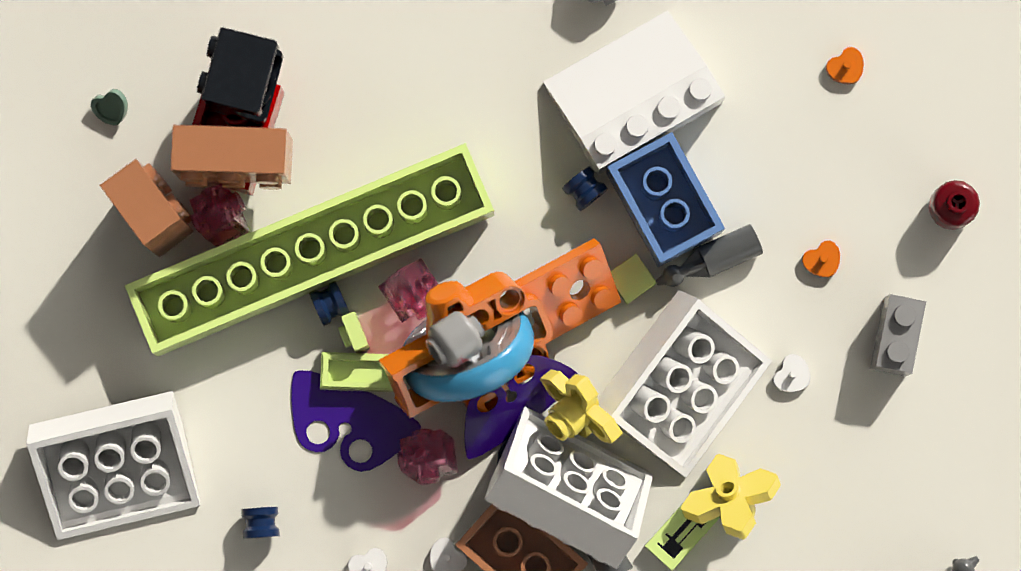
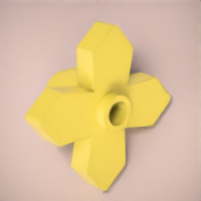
(577, 409)
(731, 496)

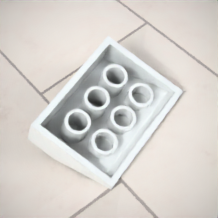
(634, 91)
(683, 382)
(113, 465)
(571, 489)

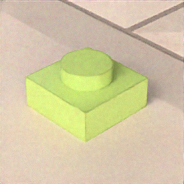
(353, 333)

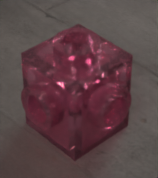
(219, 215)
(408, 290)
(427, 456)

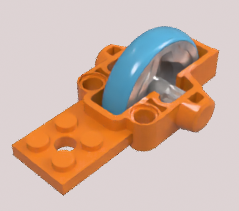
(507, 330)

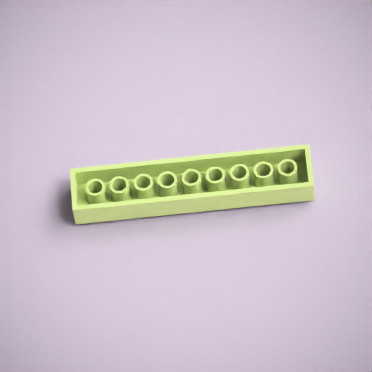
(309, 250)

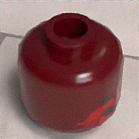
(957, 193)

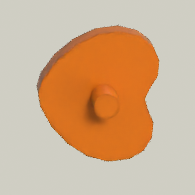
(846, 67)
(823, 260)

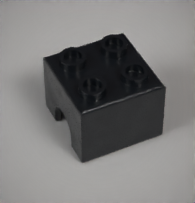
(241, 75)

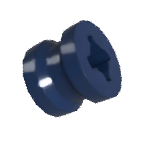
(585, 188)
(329, 303)
(260, 522)

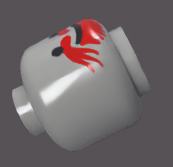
(455, 339)

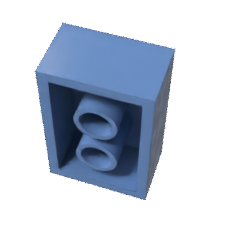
(665, 199)

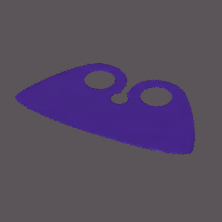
(368, 414)
(491, 428)

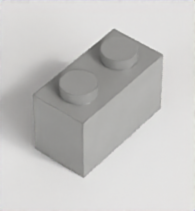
(898, 335)

